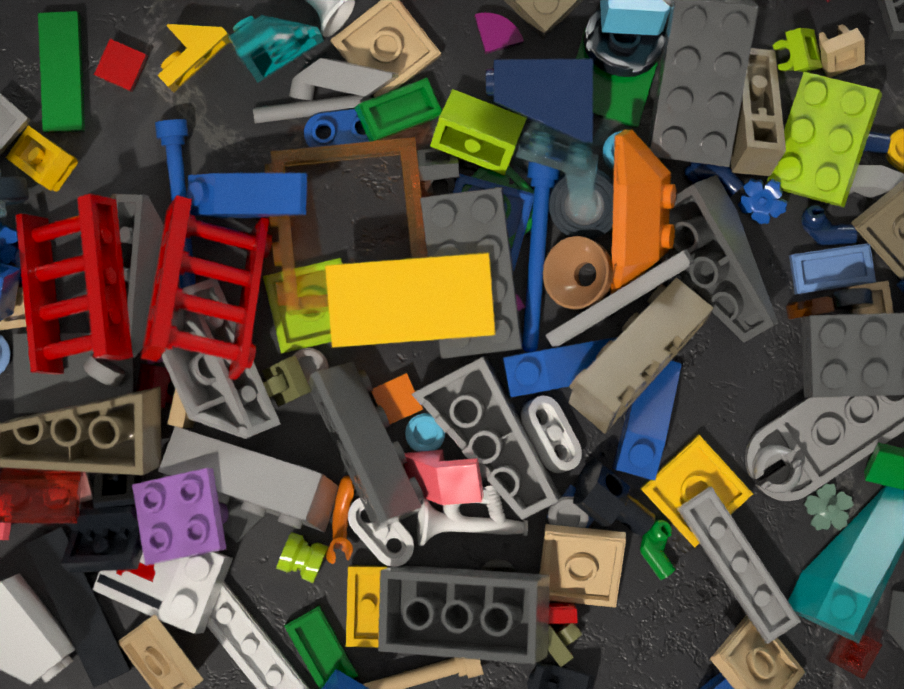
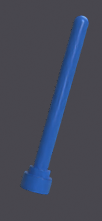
(172, 137)
(542, 178)

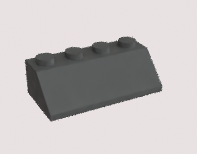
(364, 444)

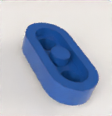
(342, 128)

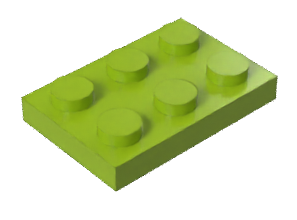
(825, 138)

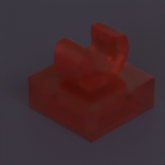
(854, 656)

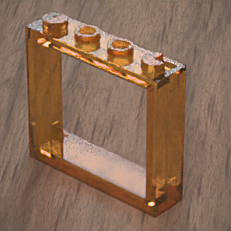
(283, 250)

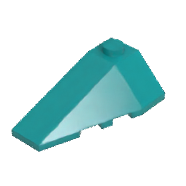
(272, 43)
(853, 570)

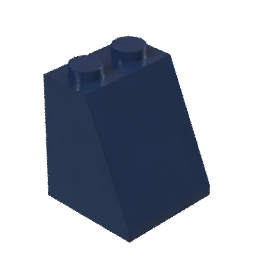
(547, 92)

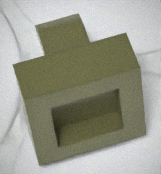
(285, 381)
(560, 639)

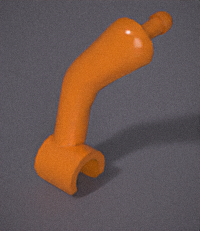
(340, 520)

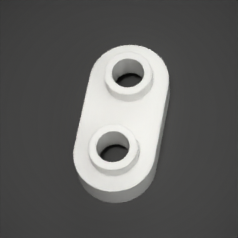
(551, 434)
(378, 540)

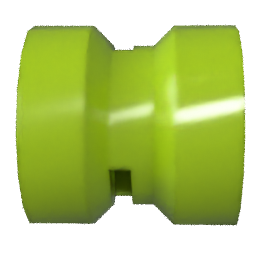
(301, 557)

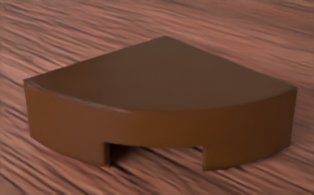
(809, 307)

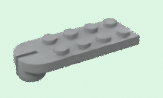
(820, 441)

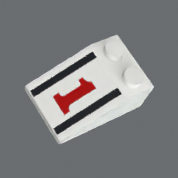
(175, 591)

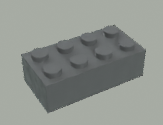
(702, 80)
(473, 225)
(853, 355)
(464, 613)

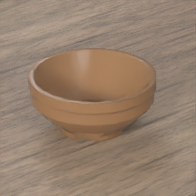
(563, 268)

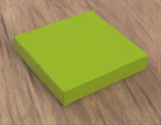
(301, 330)

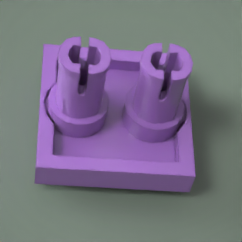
(180, 516)

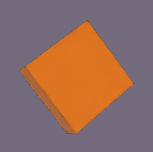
(397, 398)

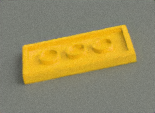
(410, 300)

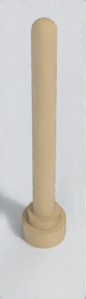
(428, 673)

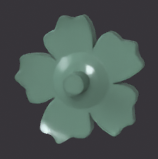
(828, 507)

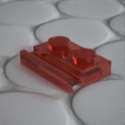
(39, 495)

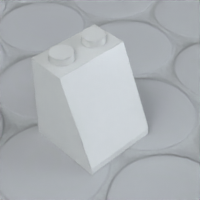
(30, 635)

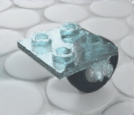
(583, 195)

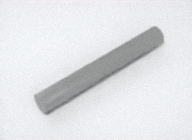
(306, 108)

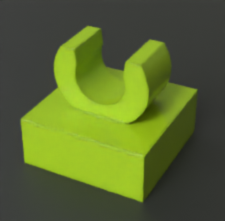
(803, 51)

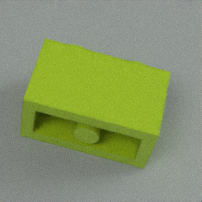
(478, 131)

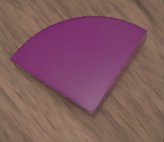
(497, 32)

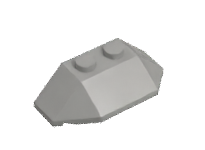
(203, 380)

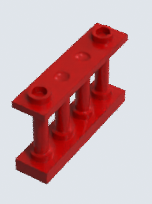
(104, 281)
(169, 298)

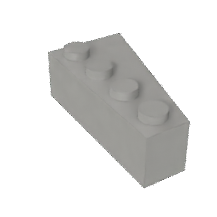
(487, 427)
(254, 479)

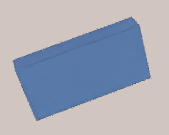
(832, 268)

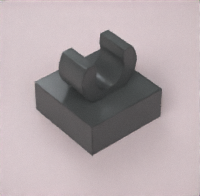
(437, 165)

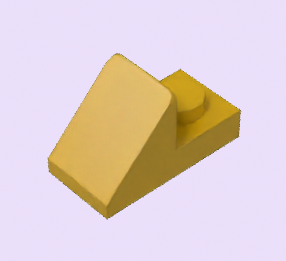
(201, 46)
(42, 159)

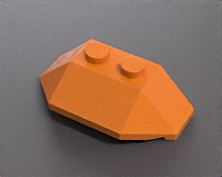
(639, 209)

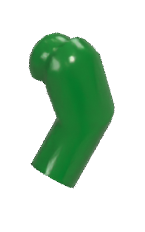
(653, 547)

